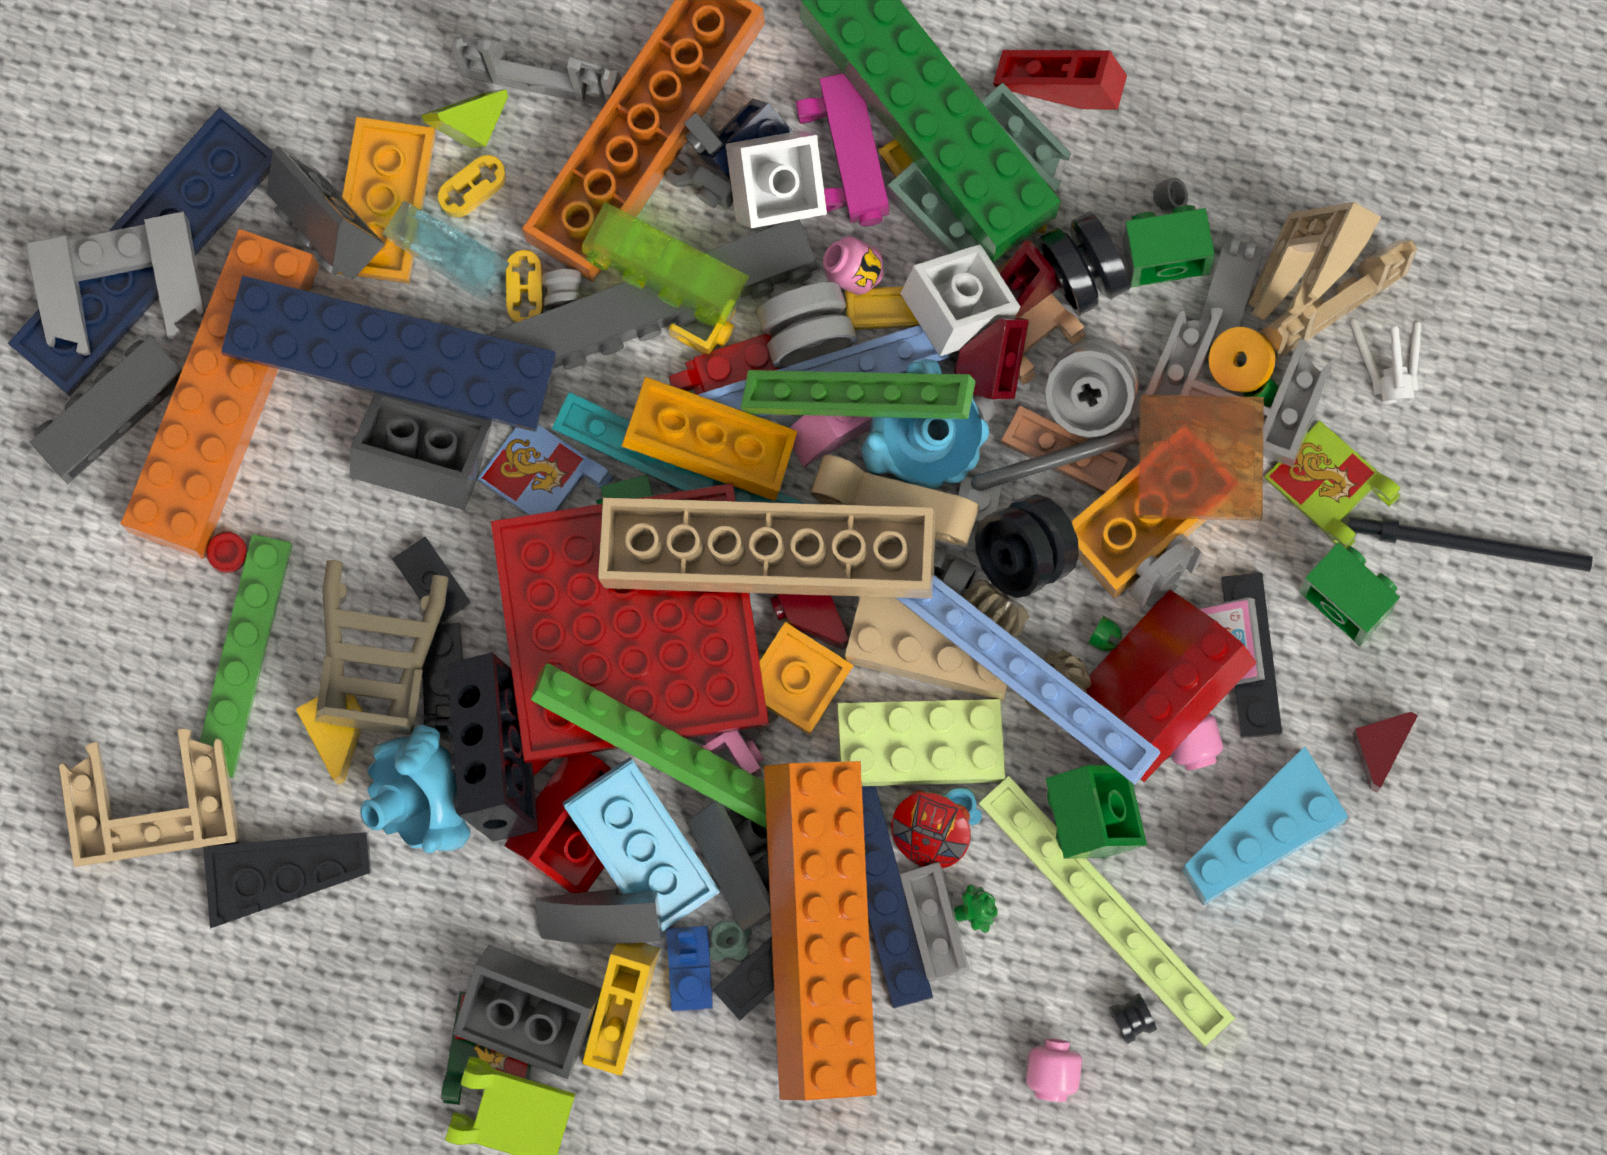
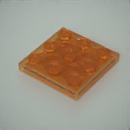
(1201, 457)

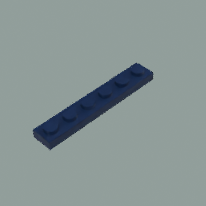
(890, 912)

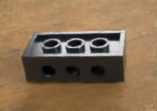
(488, 758)

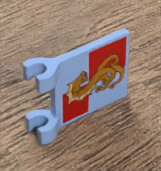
(539, 471)

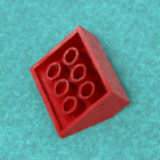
(1169, 673)

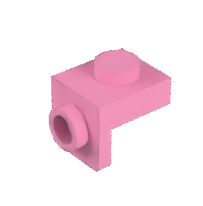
(745, 754)

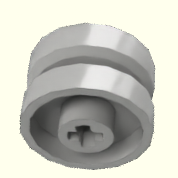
(806, 323)
(1103, 367)

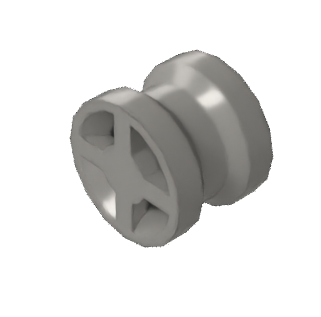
(561, 287)

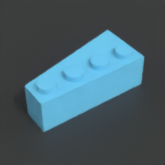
(1275, 823)

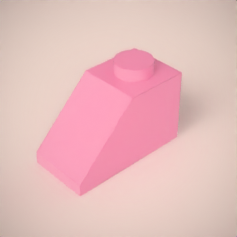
(824, 434)

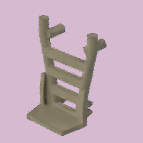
(405, 694)

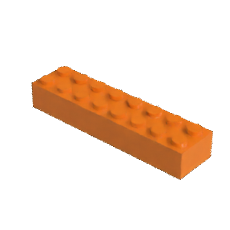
(644, 123)
(211, 410)
(820, 930)

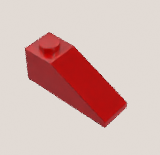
(1064, 76)

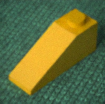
(620, 1005)

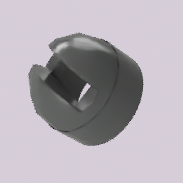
(1170, 194)

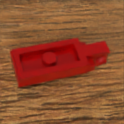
(724, 366)

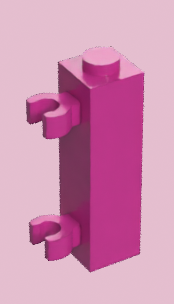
(854, 150)

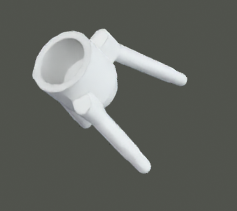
(1397, 381)

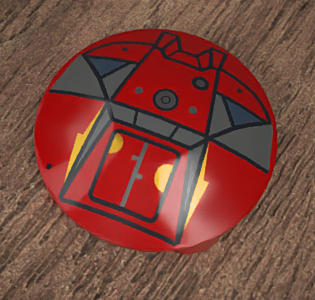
(931, 829)

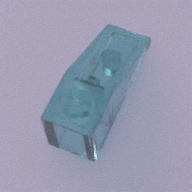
(446, 250)

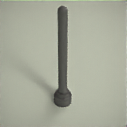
(1057, 458)

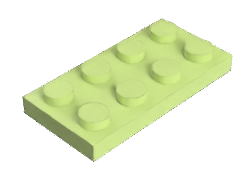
(923, 741)

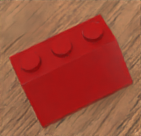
(558, 845)

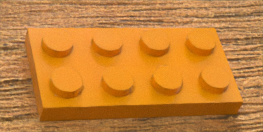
(385, 168)
(709, 438)

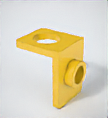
(719, 335)

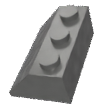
(320, 215)
(419, 450)
(738, 859)
(527, 1011)

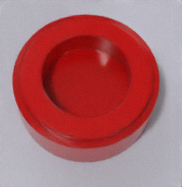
(227, 552)

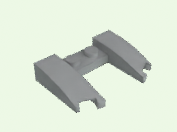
(578, 82)
(62, 262)
(1293, 405)

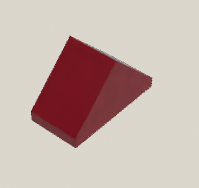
(1029, 277)
(1380, 745)

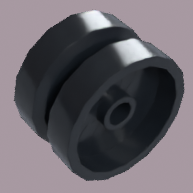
(1085, 263)
(1026, 545)

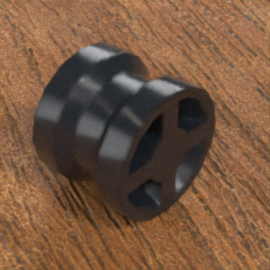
(1133, 1018)

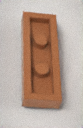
(1037, 436)

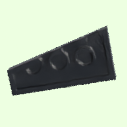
(272, 872)

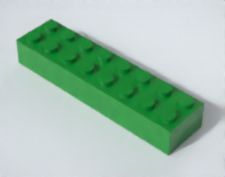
(935, 118)

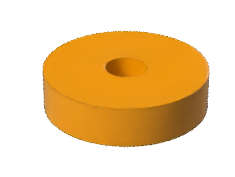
(1259, 361)

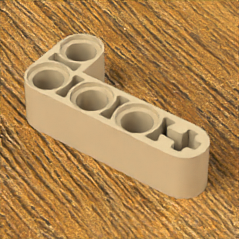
(846, 484)

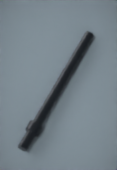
(1390, 530)

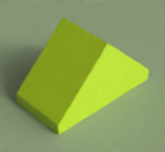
(470, 119)

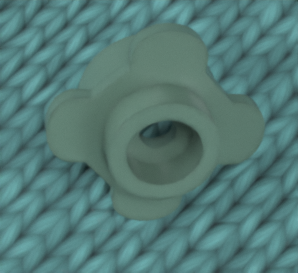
(721, 934)

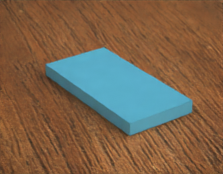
(640, 841)

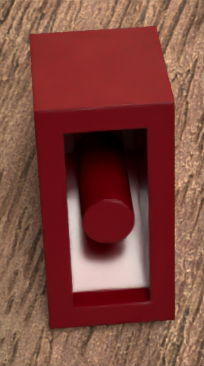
(995, 358)
(812, 616)

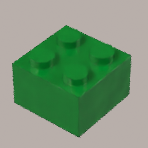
(1168, 246)
(1350, 593)
(1095, 812)

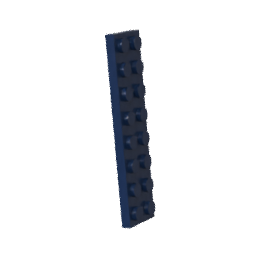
(204, 182)
(388, 353)

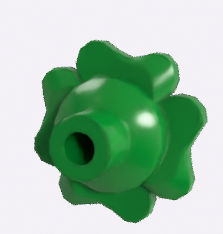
(977, 908)

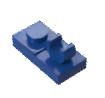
(689, 968)

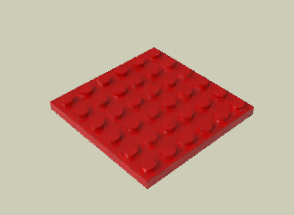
(660, 652)

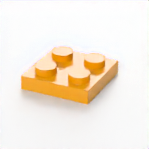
(800, 677)

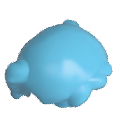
(925, 449)
(415, 793)

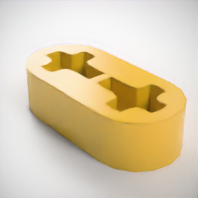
(476, 194)
(515, 289)

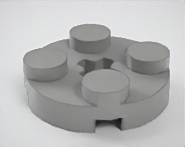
(1160, 574)

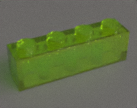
(663, 264)

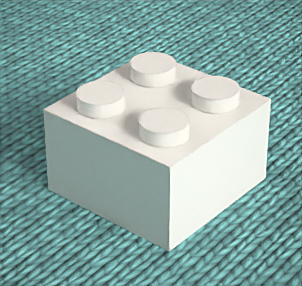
(776, 179)
(957, 297)

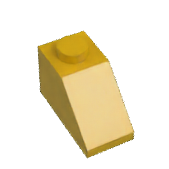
(333, 742)

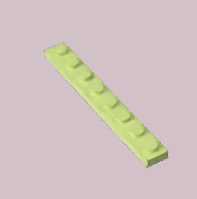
(1107, 913)

